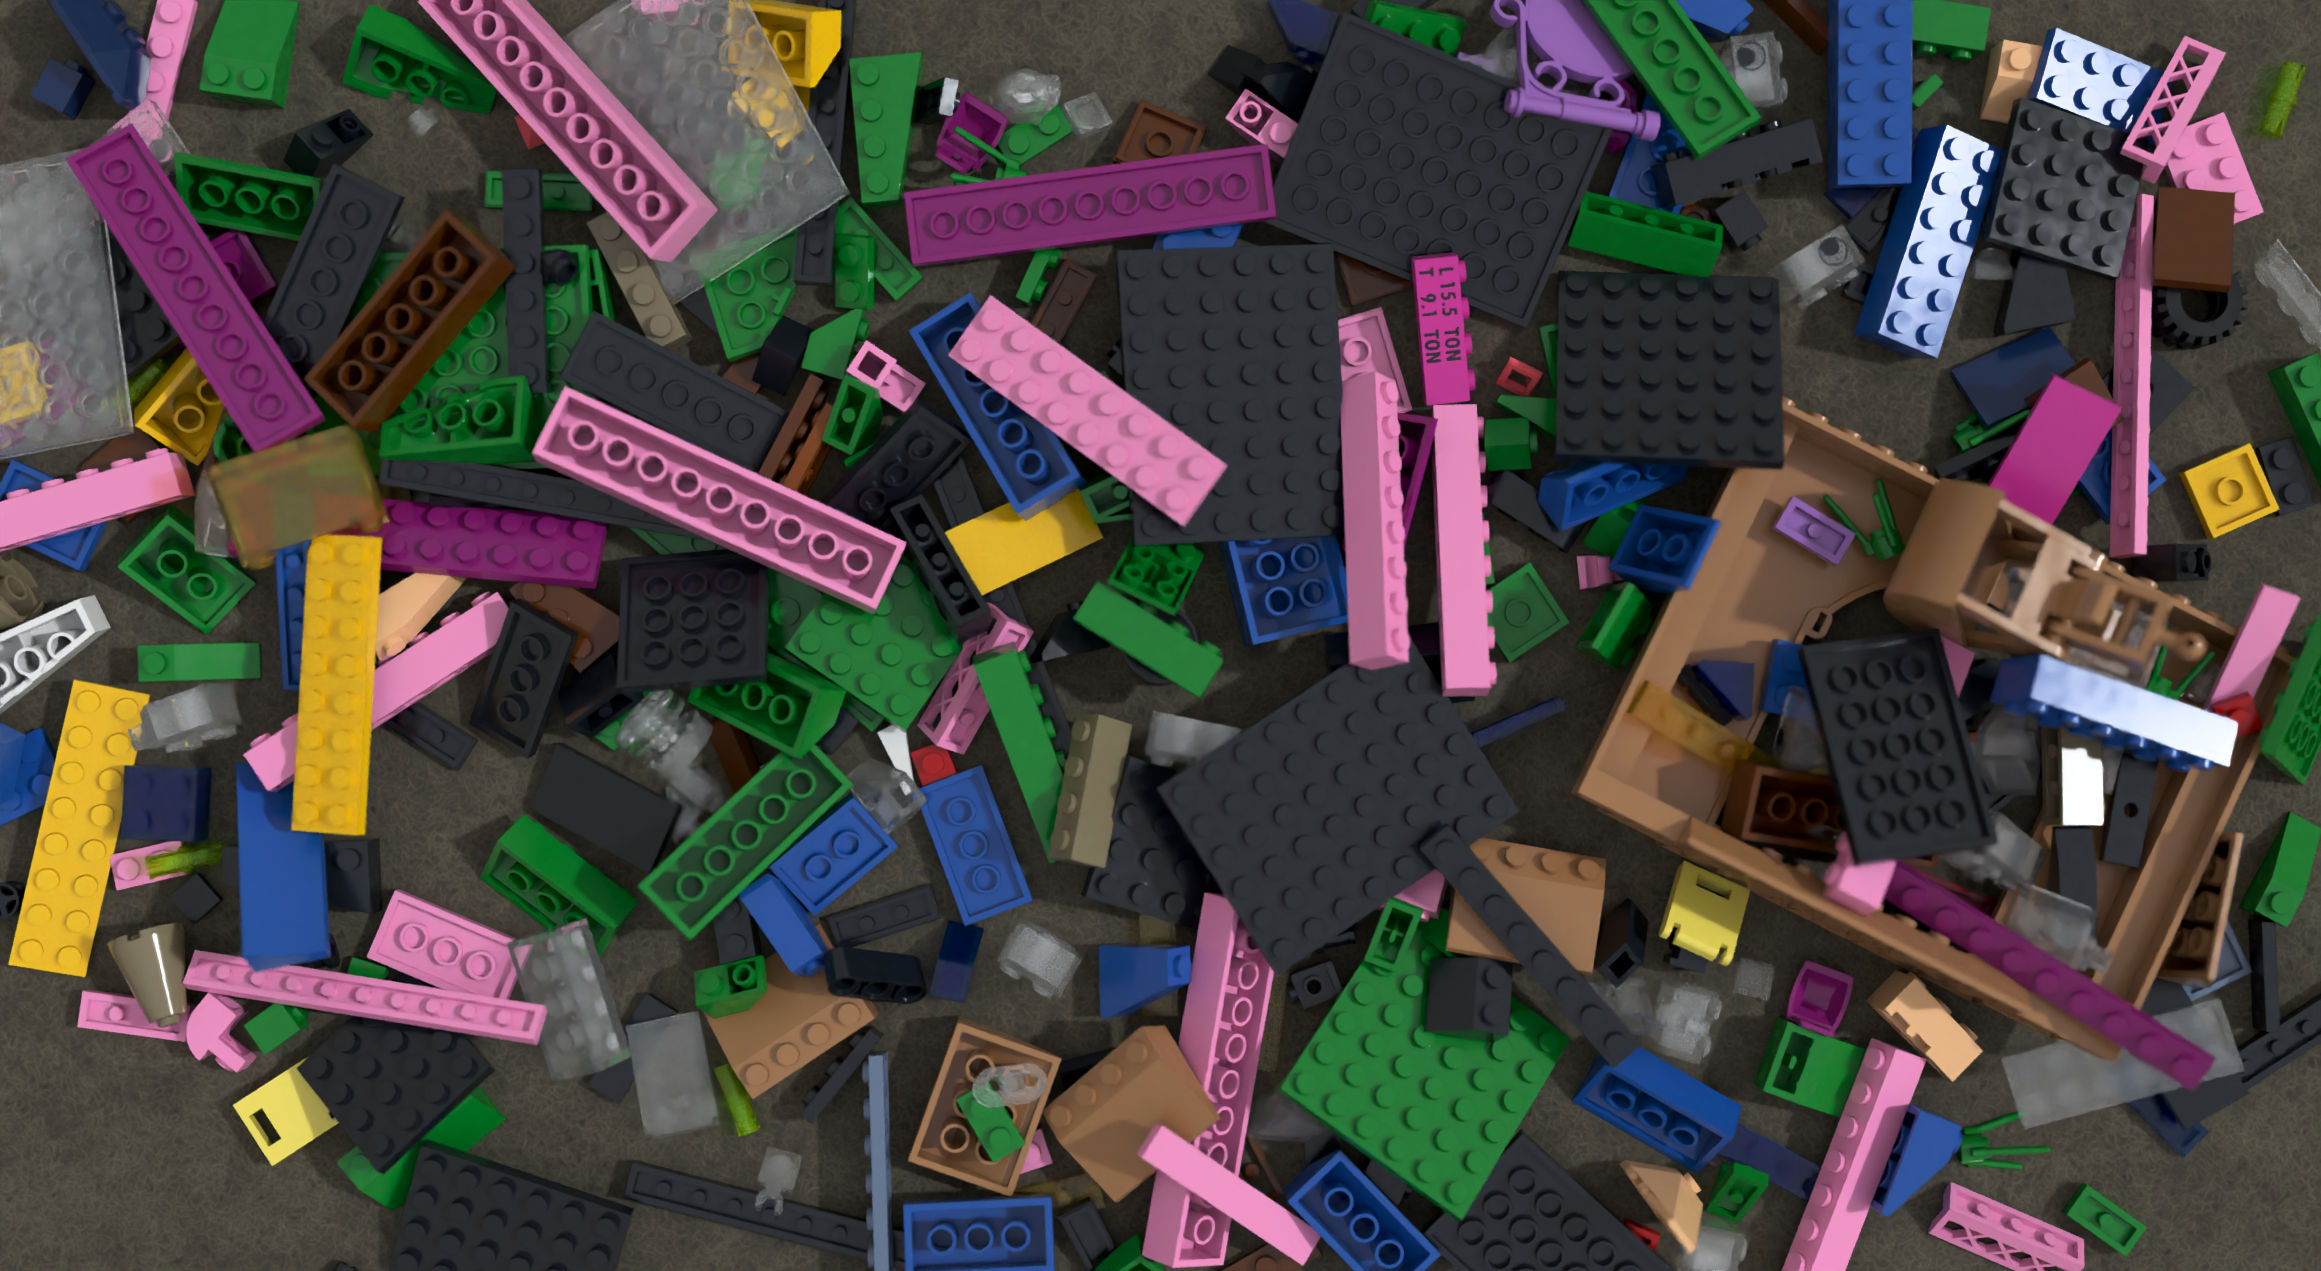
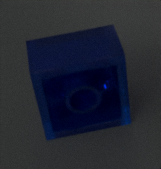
(166, 802)

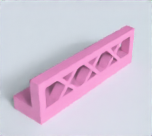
(2181, 116)
(968, 708)
(2011, 1229)

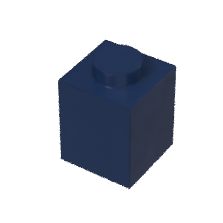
(63, 87)

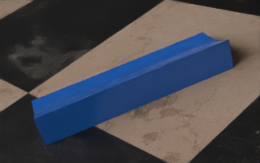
(279, 879)

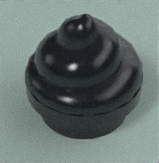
(558, 266)

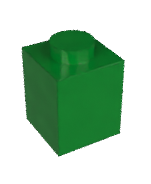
(1509, 444)
(277, 1026)

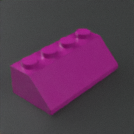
(1414, 447)

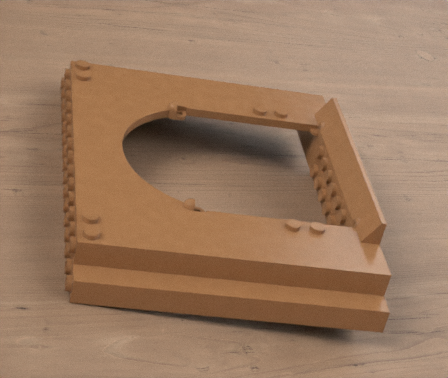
(1770, 588)

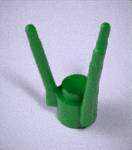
(1011, 166)
(1971, 437)
(1885, 540)
(2161, 685)
(1976, 1150)

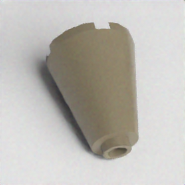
(16, 598)
(155, 971)

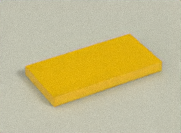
(1006, 547)

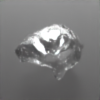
(1025, 95)

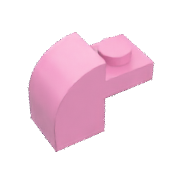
(880, 370)
(210, 1030)

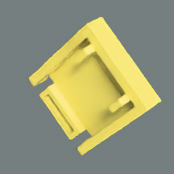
(1703, 917)
(292, 1110)

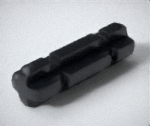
(1704, 695)

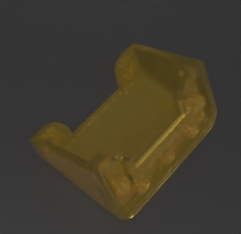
(297, 494)

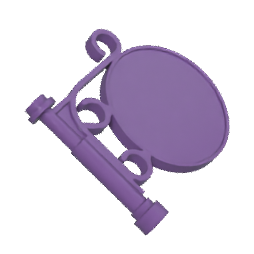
(1571, 47)

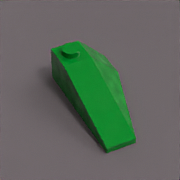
(402, 58)
(480, 426)

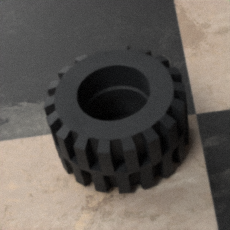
(2187, 333)

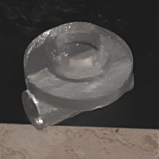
(1991, 265)

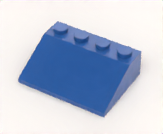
(1285, 586)

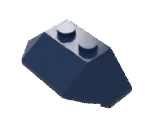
(109, 46)

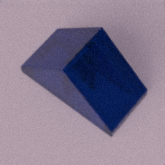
(1731, 682)

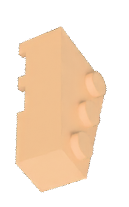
(1925, 1024)

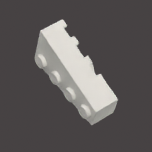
(45, 644)

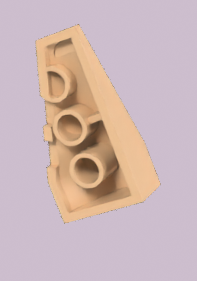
(2008, 78)
(409, 607)
(1670, 1198)

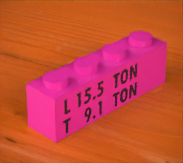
(1441, 328)

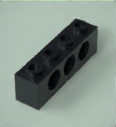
(940, 569)

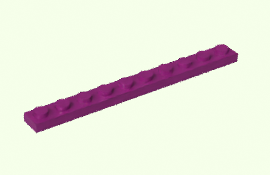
(2048, 977)

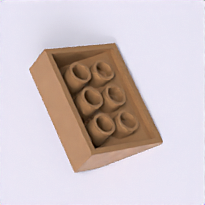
(1554, 888)
(2198, 940)
(787, 1025)
(1118, 1104)
(944, 1133)

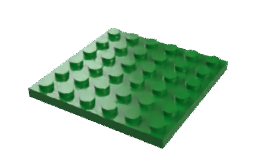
(1417, 1099)

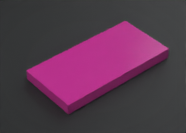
(2053, 448)

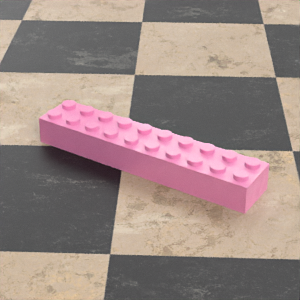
(579, 120)
(718, 500)
(1222, 1046)

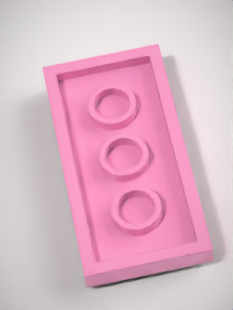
(443, 948)

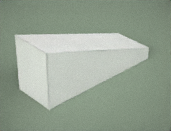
(897, 748)

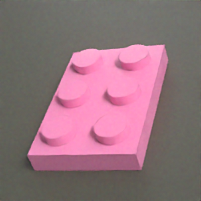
(2212, 161)

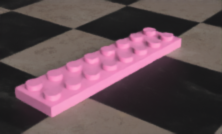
(1088, 411)

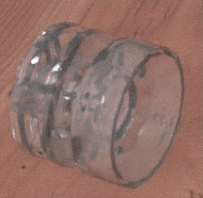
(670, 738)

